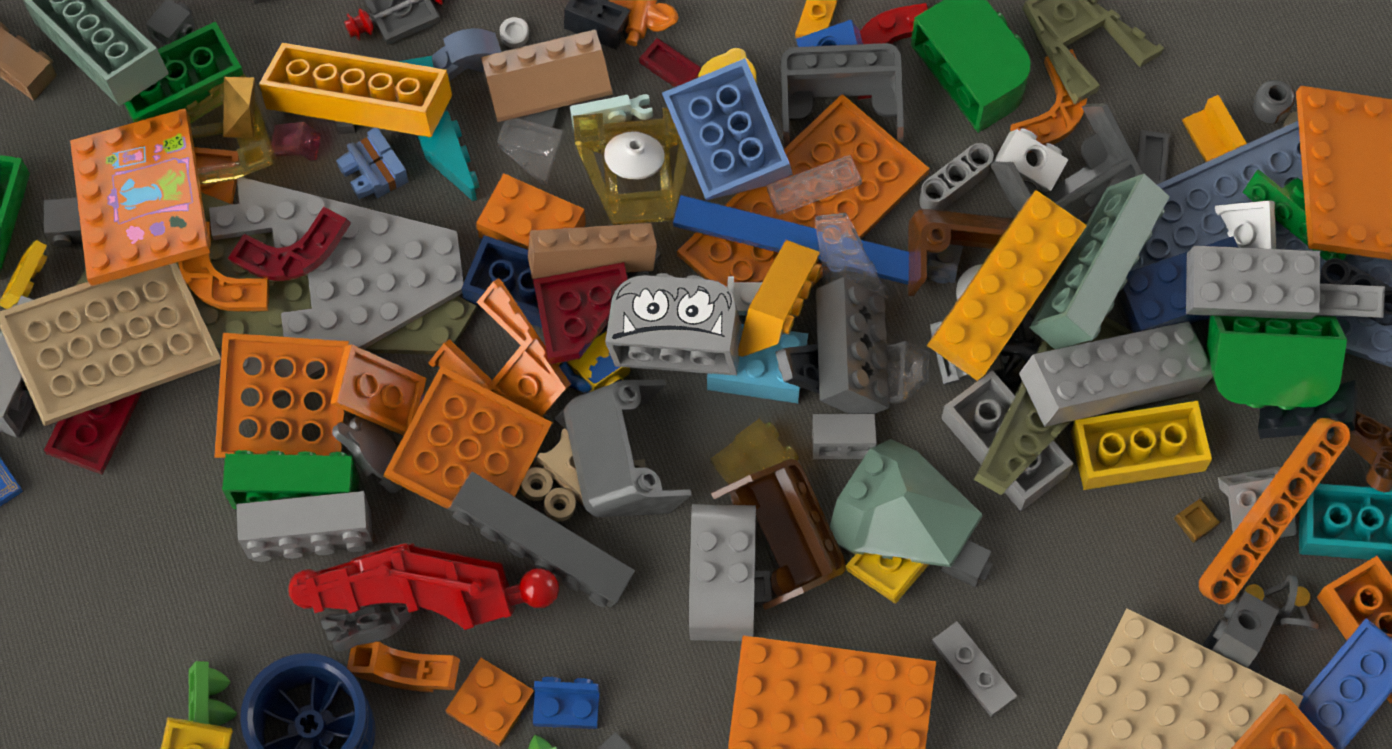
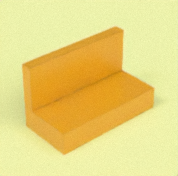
(1213, 130)

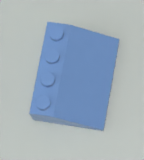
(727, 131)

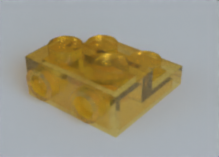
(751, 452)

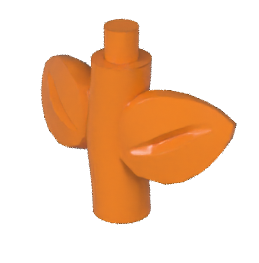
(646, 15)

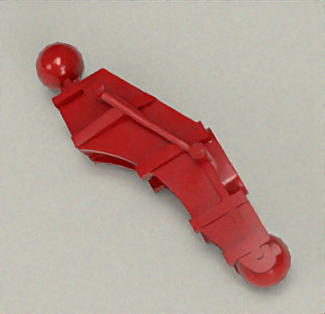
(445, 582)

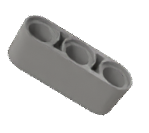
(960, 166)

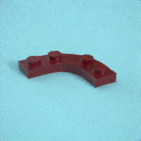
(296, 259)

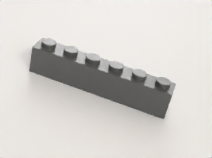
(541, 540)

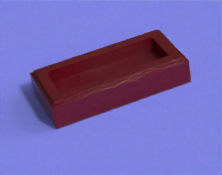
(669, 64)

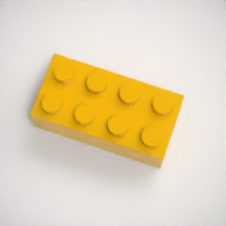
(1140, 445)

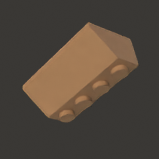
(546, 75)

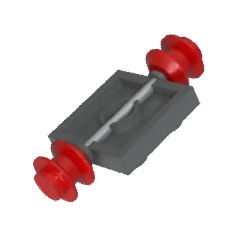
(393, 18)

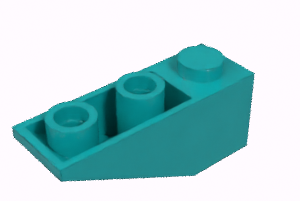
(449, 157)

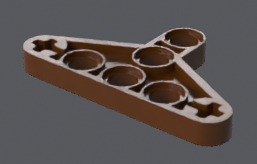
(1374, 444)

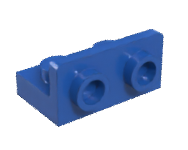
(566, 703)

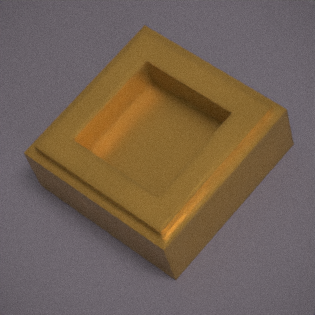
(1196, 520)

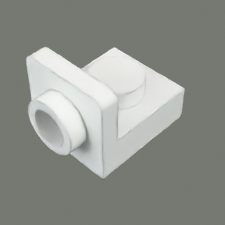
(743, 293)

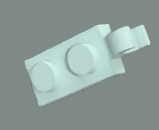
(615, 109)

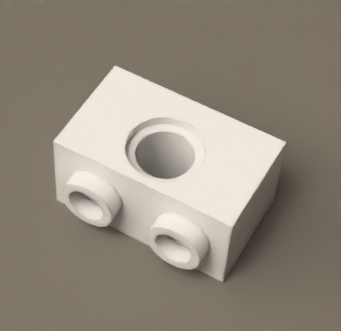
(1049, 159)

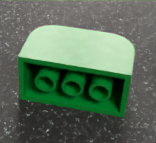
(973, 58)
(1276, 359)

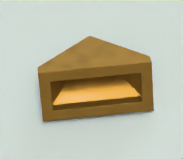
(239, 107)

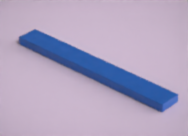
(771, 234)

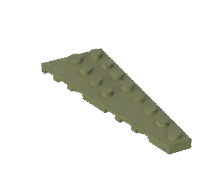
(1022, 433)

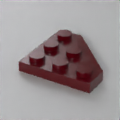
(576, 308)

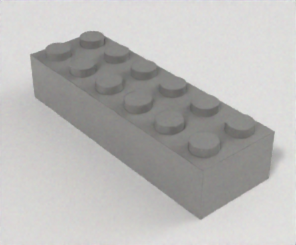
(1116, 373)

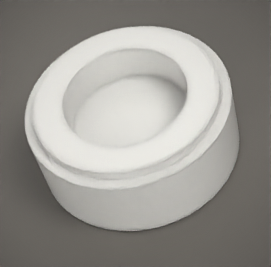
(514, 32)

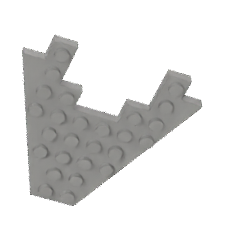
(372, 282)

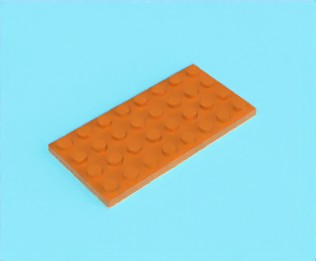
(840, 130)

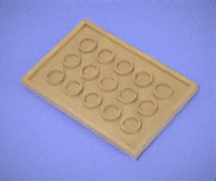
(107, 341)

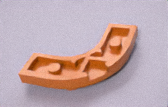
(1060, 119)
(223, 291)

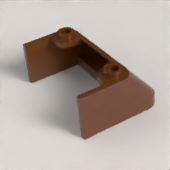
(936, 229)
(792, 527)

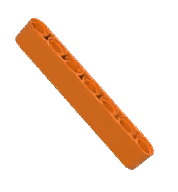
(1288, 505)

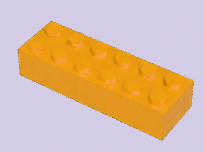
(356, 89)
(1006, 285)

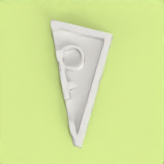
(1250, 223)

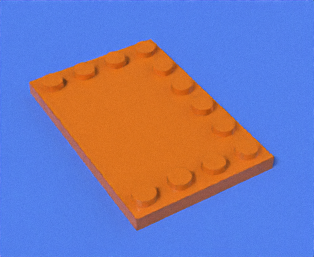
(1346, 171)

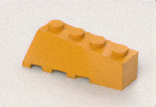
(779, 297)

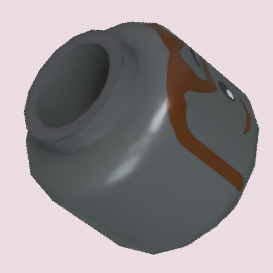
(1273, 101)

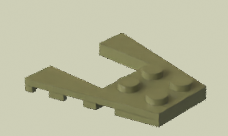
(1065, 21)

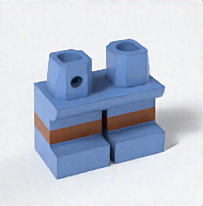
(376, 163)

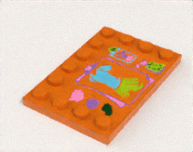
(139, 197)

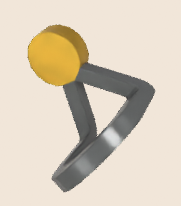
(1261, 594)
(1302, 599)

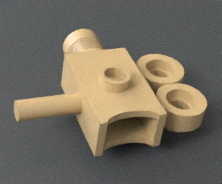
(559, 466)

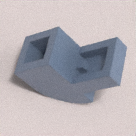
(465, 51)

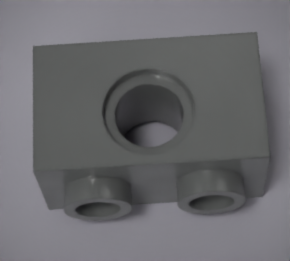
(1244, 630)

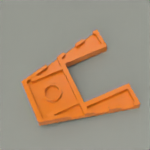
(527, 375)

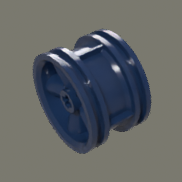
(268, 697)

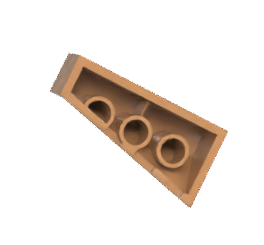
(22, 66)
(583, 248)

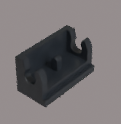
(598, 15)

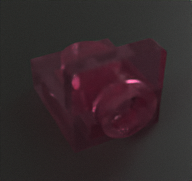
(296, 140)

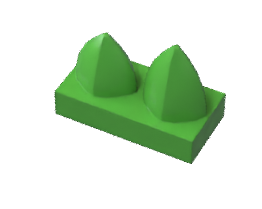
(206, 682)

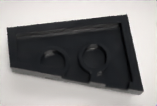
(800, 366)
(1283, 423)

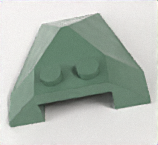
(902, 509)

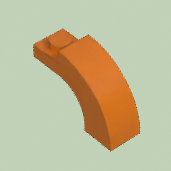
(403, 669)

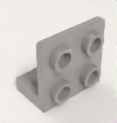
(1245, 490)

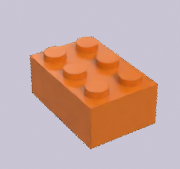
(520, 207)

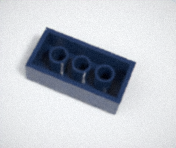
(509, 264)
(1158, 293)

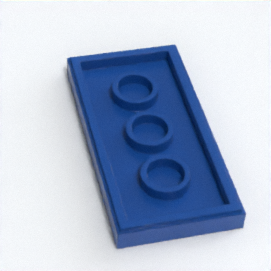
(1351, 686)

